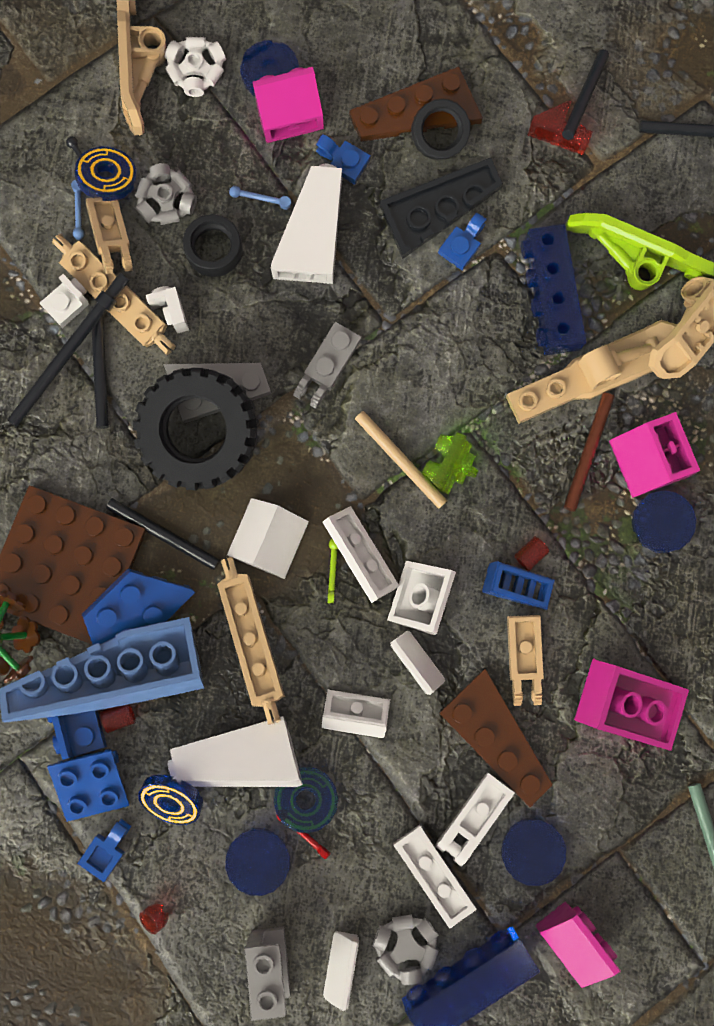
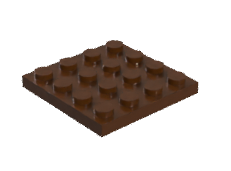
(64, 559)

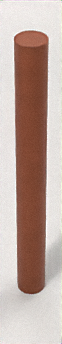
(589, 452)

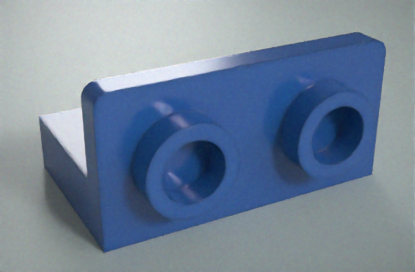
(77, 733)

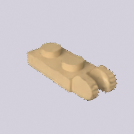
(109, 232)
(525, 656)

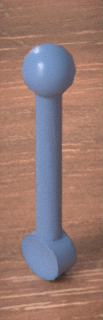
(284, 201)
(78, 232)

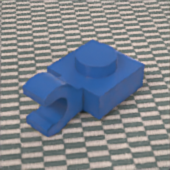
(347, 157)
(461, 244)
(104, 852)

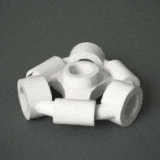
(194, 64)

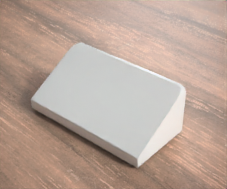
(417, 662)
(355, 713)
(341, 969)

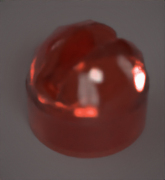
(154, 918)

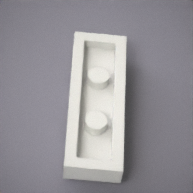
(360, 554)
(434, 876)

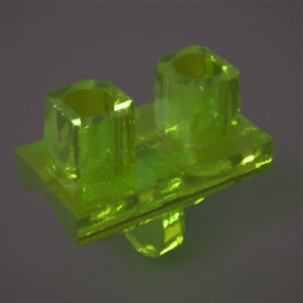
(455, 465)

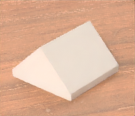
(268, 537)
(421, 597)

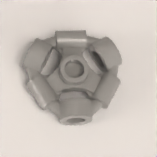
(165, 195)
(406, 948)

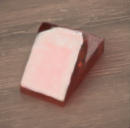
(550, 125)

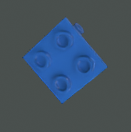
(88, 784)

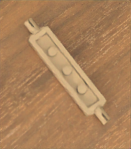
(129, 309)
(250, 641)

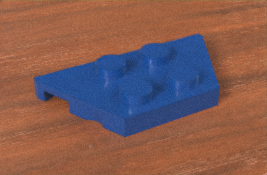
(133, 603)

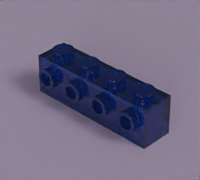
(554, 290)
(472, 982)

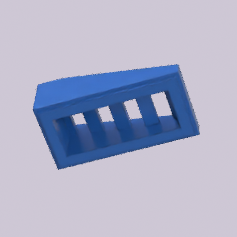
(493, 578)

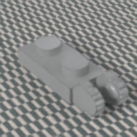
(328, 362)

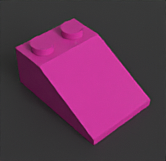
(631, 705)

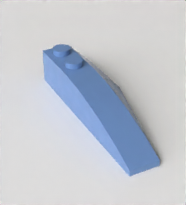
(123, 671)

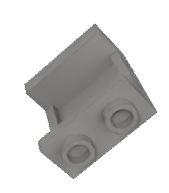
(267, 973)

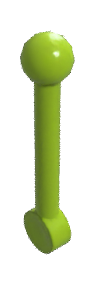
(331, 590)

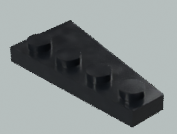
(435, 205)

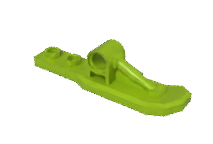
(638, 249)

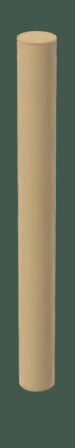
(401, 459)

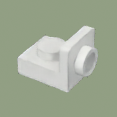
(65, 301)
(172, 306)

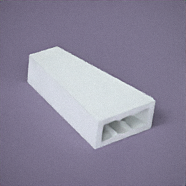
(310, 236)
(240, 758)

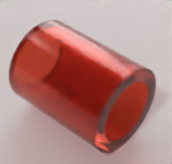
(531, 553)
(117, 718)

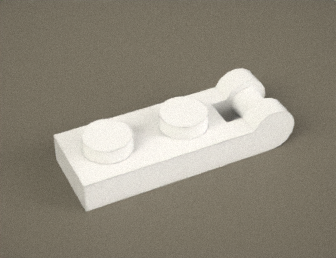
(475, 818)

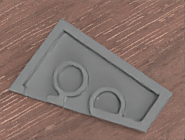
(247, 375)

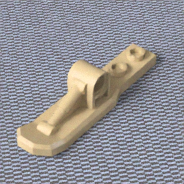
(136, 61)
(692, 334)
(591, 373)

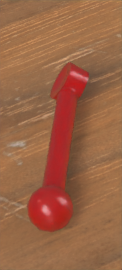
(322, 851)

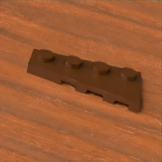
(396, 111)
(491, 730)

